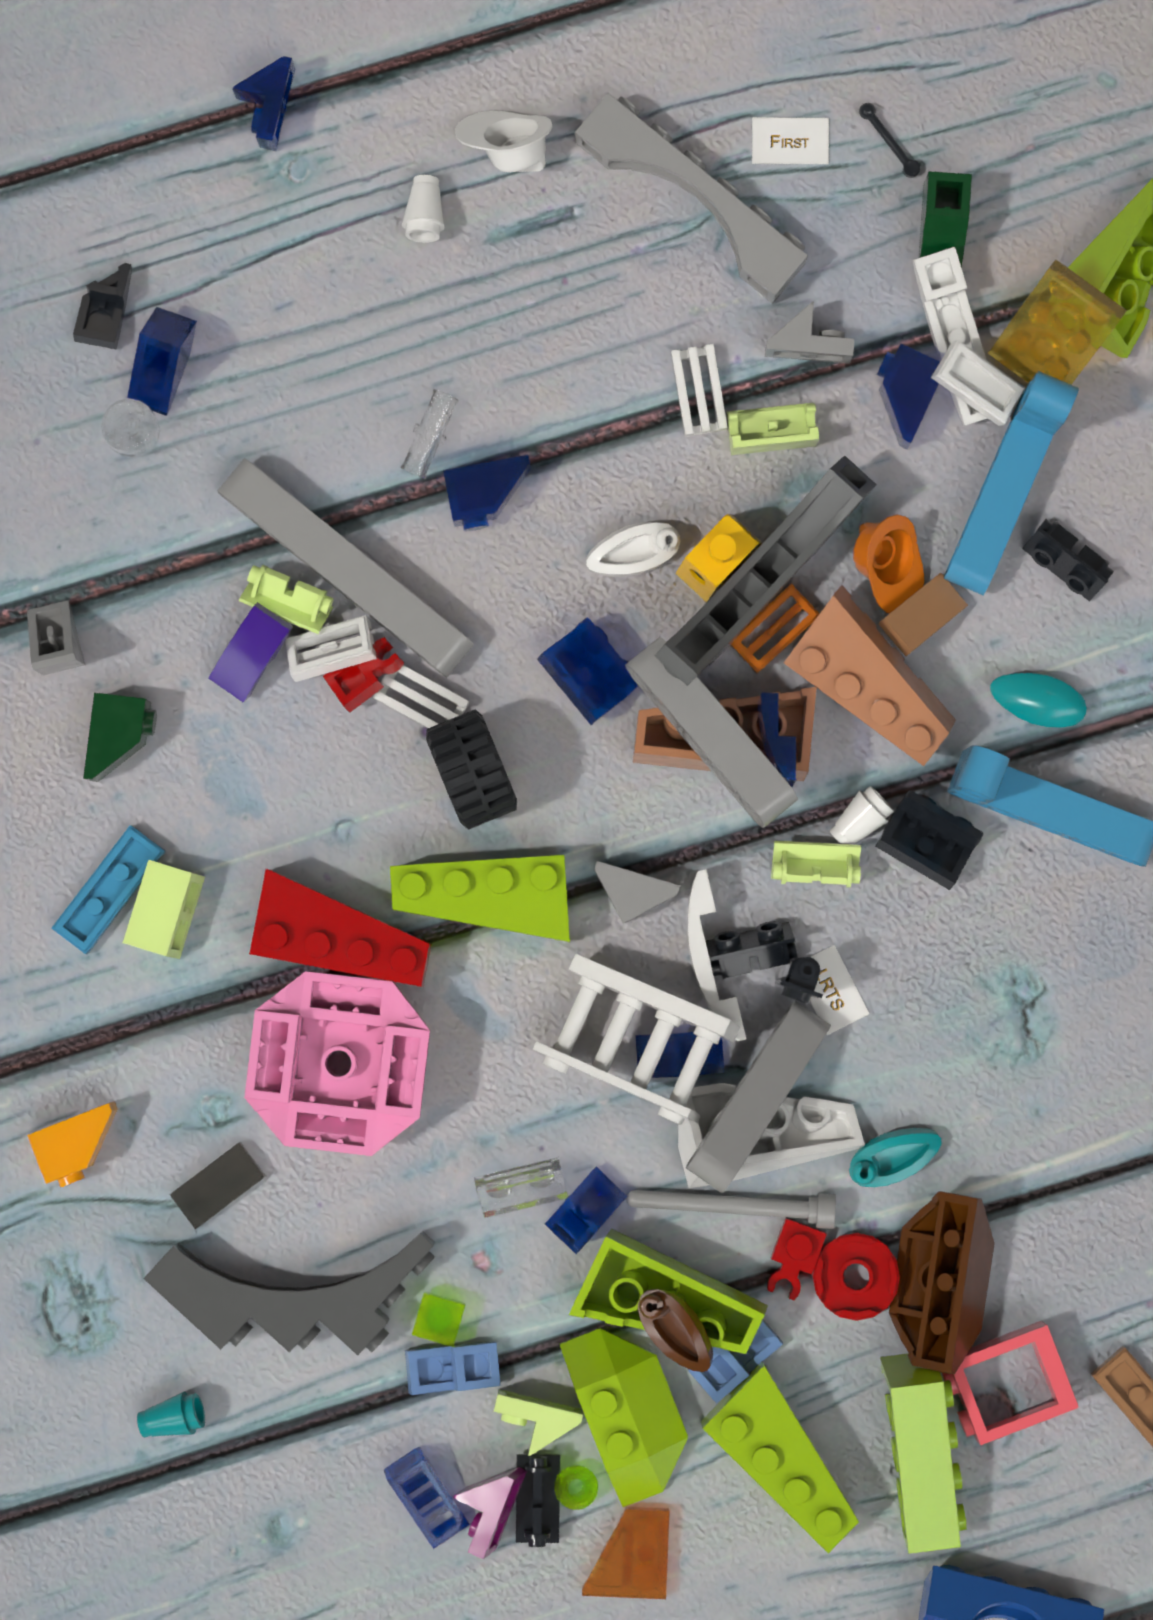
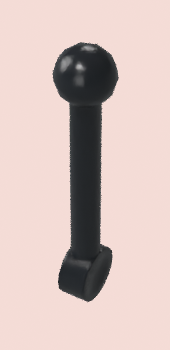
(910, 167)

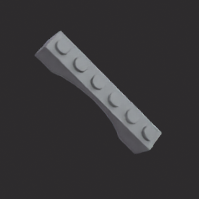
(626, 142)

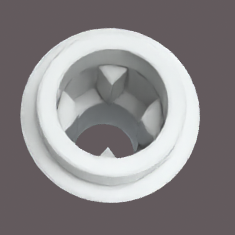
(424, 210)
(862, 817)

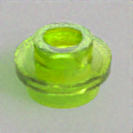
(585, 1496)

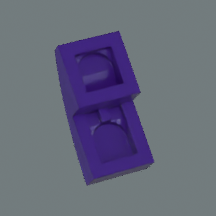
(250, 652)

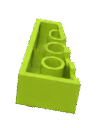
(499, 894)
(630, 1268)
(773, 1448)
(923, 1455)

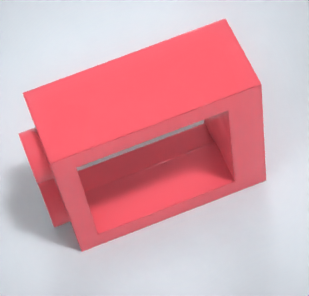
(1051, 1366)

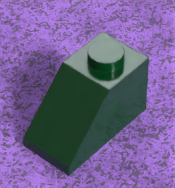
(116, 732)

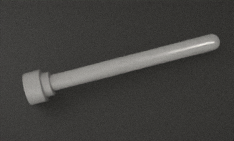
(817, 1210)

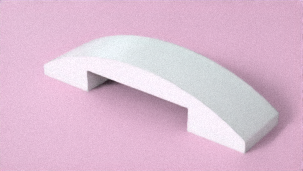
(948, 312)
(700, 904)

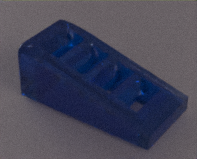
(405, 1468)

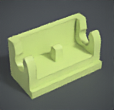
(772, 428)
(163, 909)

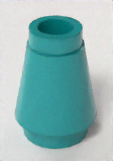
(174, 1416)

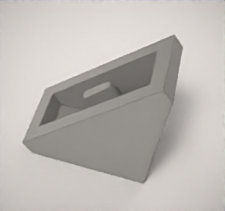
(53, 638)
(633, 892)

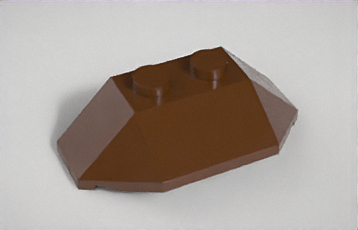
(943, 1280)

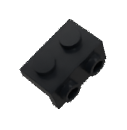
(929, 839)

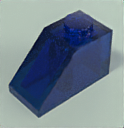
(161, 359)
(907, 390)
(483, 490)

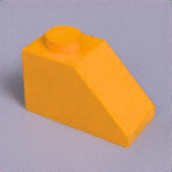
(72, 1144)

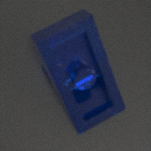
(272, 90)
(585, 1210)

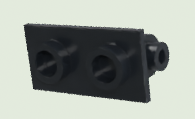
(1081, 572)
(770, 942)
(801, 980)
(536, 1502)

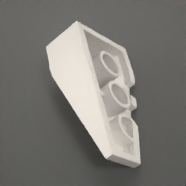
(796, 1134)

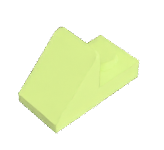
(550, 1418)

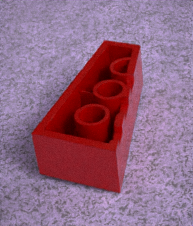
(324, 933)

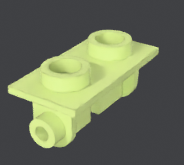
(303, 606)
(816, 862)

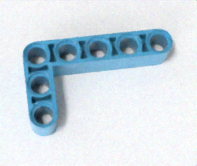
(1034, 422)
(989, 782)

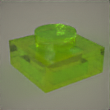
(438, 1319)

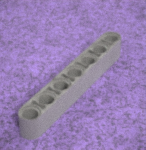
(345, 567)

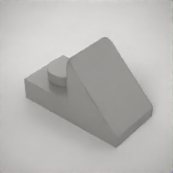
(796, 341)

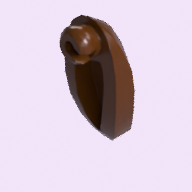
(675, 1329)

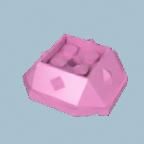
(291, 1074)

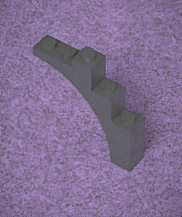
(766, 571)
(349, 1309)

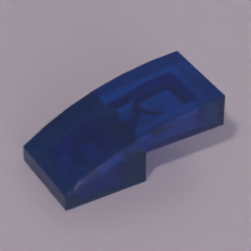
(779, 749)

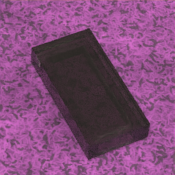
(217, 1185)

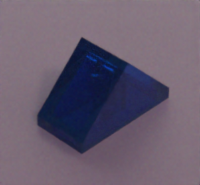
(676, 1054)

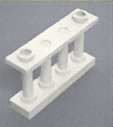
(669, 1013)

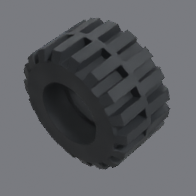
(471, 769)

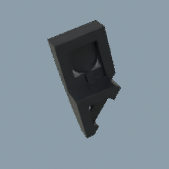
(103, 310)

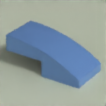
(732, 1367)
(452, 1368)

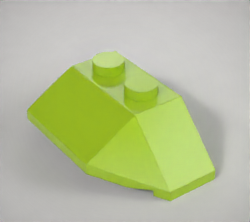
(626, 1411)

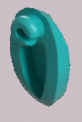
(1039, 699)
(894, 1156)

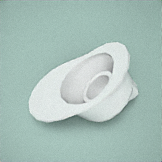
(509, 138)

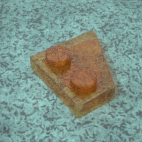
(633, 1557)

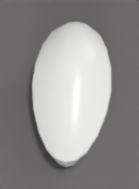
(634, 549)

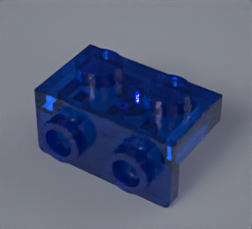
(589, 671)

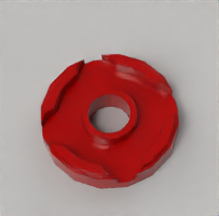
(882, 1271)

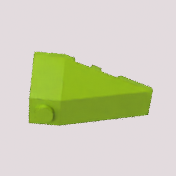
(1122, 268)

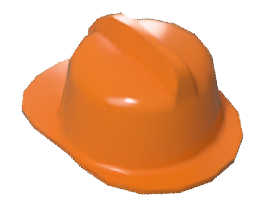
(890, 560)

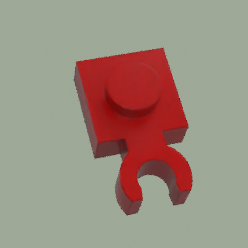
(361, 681)
(796, 1250)

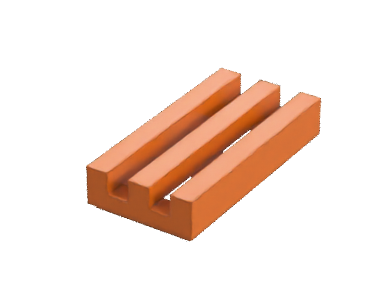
(802, 603)

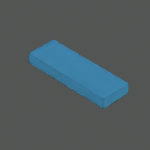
(107, 890)

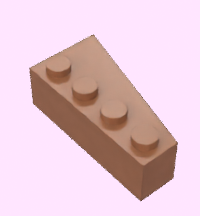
(870, 679)
(662, 744)

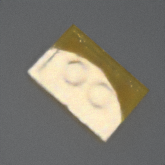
(1057, 327)

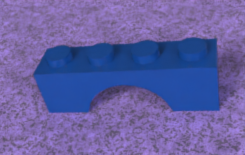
(961, 1596)

